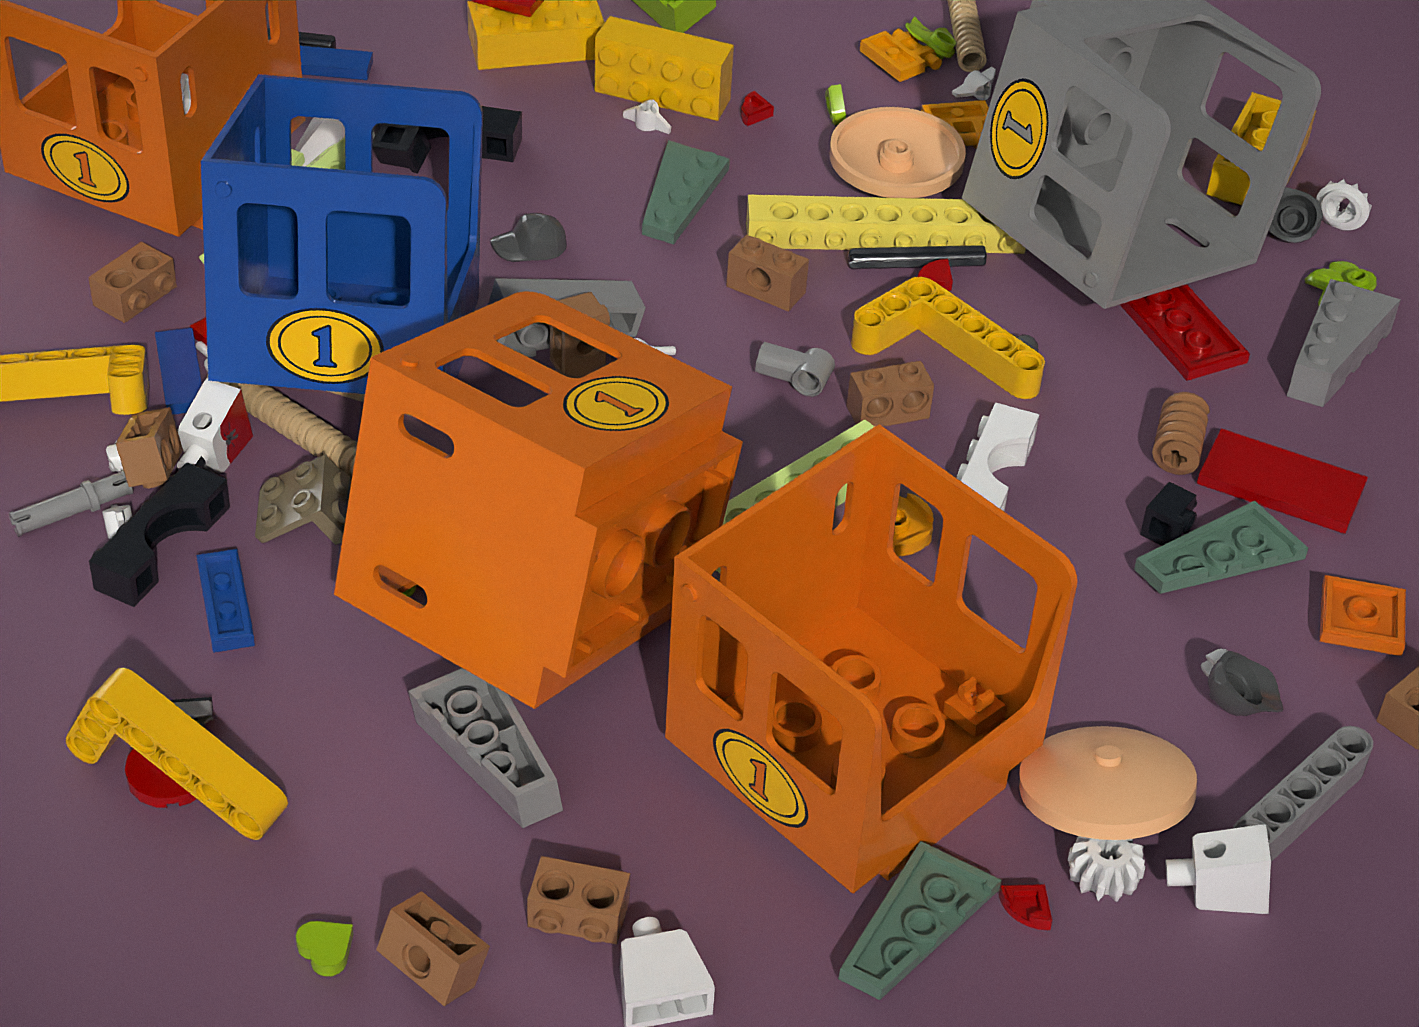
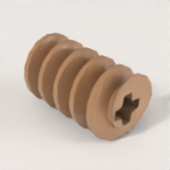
(1181, 433)

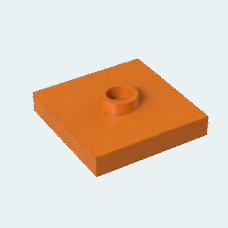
(1363, 615)

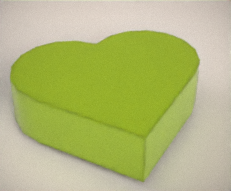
(835, 104)
(325, 945)

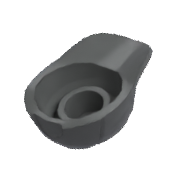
(1296, 217)
(533, 238)
(1243, 686)

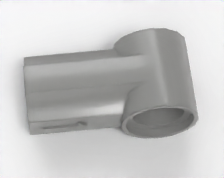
(805, 370)

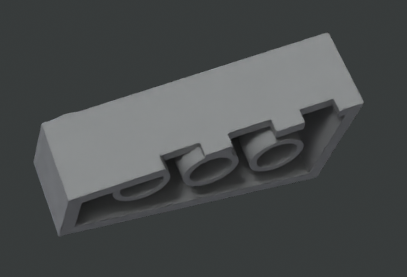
(618, 296)
(1340, 336)
(489, 742)

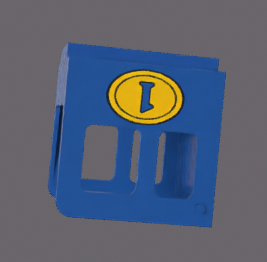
(334, 263)

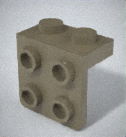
(306, 494)

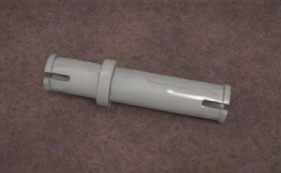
(85, 497)

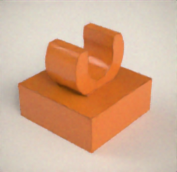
(974, 707)

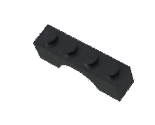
(499, 133)
(187, 502)

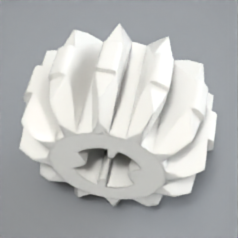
(1106, 866)

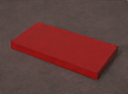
(1187, 332)
(1282, 480)

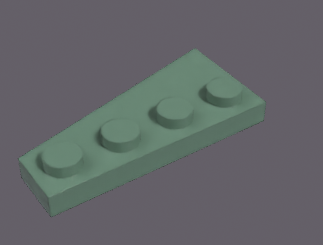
(681, 189)
(1221, 549)
(917, 915)

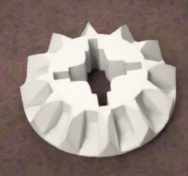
(1353, 215)

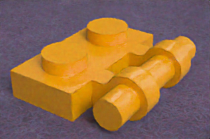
(899, 54)
(963, 117)

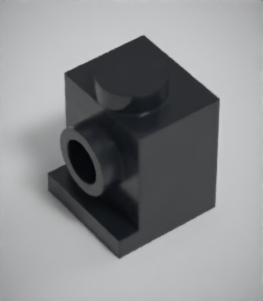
(401, 146)
(1169, 514)

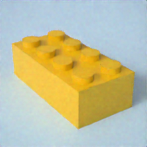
(553, 34)
(663, 66)
(1253, 125)

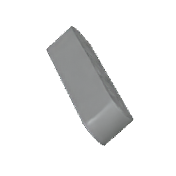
(1311, 788)

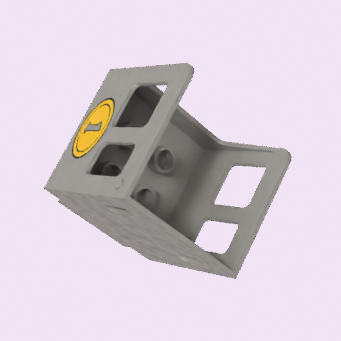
(1096, 135)

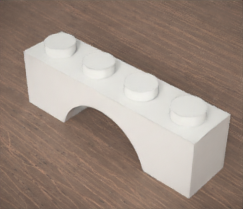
(1003, 442)

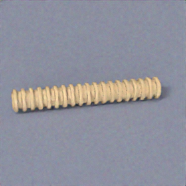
(967, 34)
(298, 425)

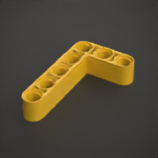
(953, 325)
(81, 371)
(180, 748)

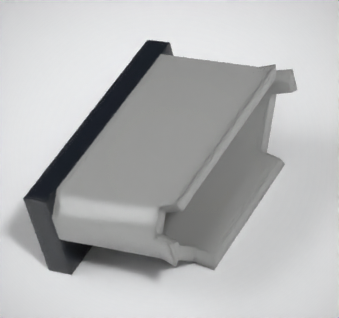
(197, 708)

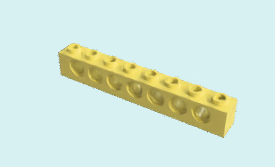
(871, 223)

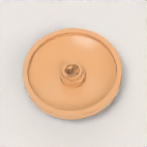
(897, 152)
(1108, 783)

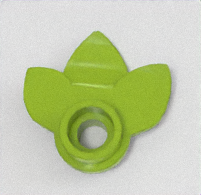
(939, 40)
(1342, 272)

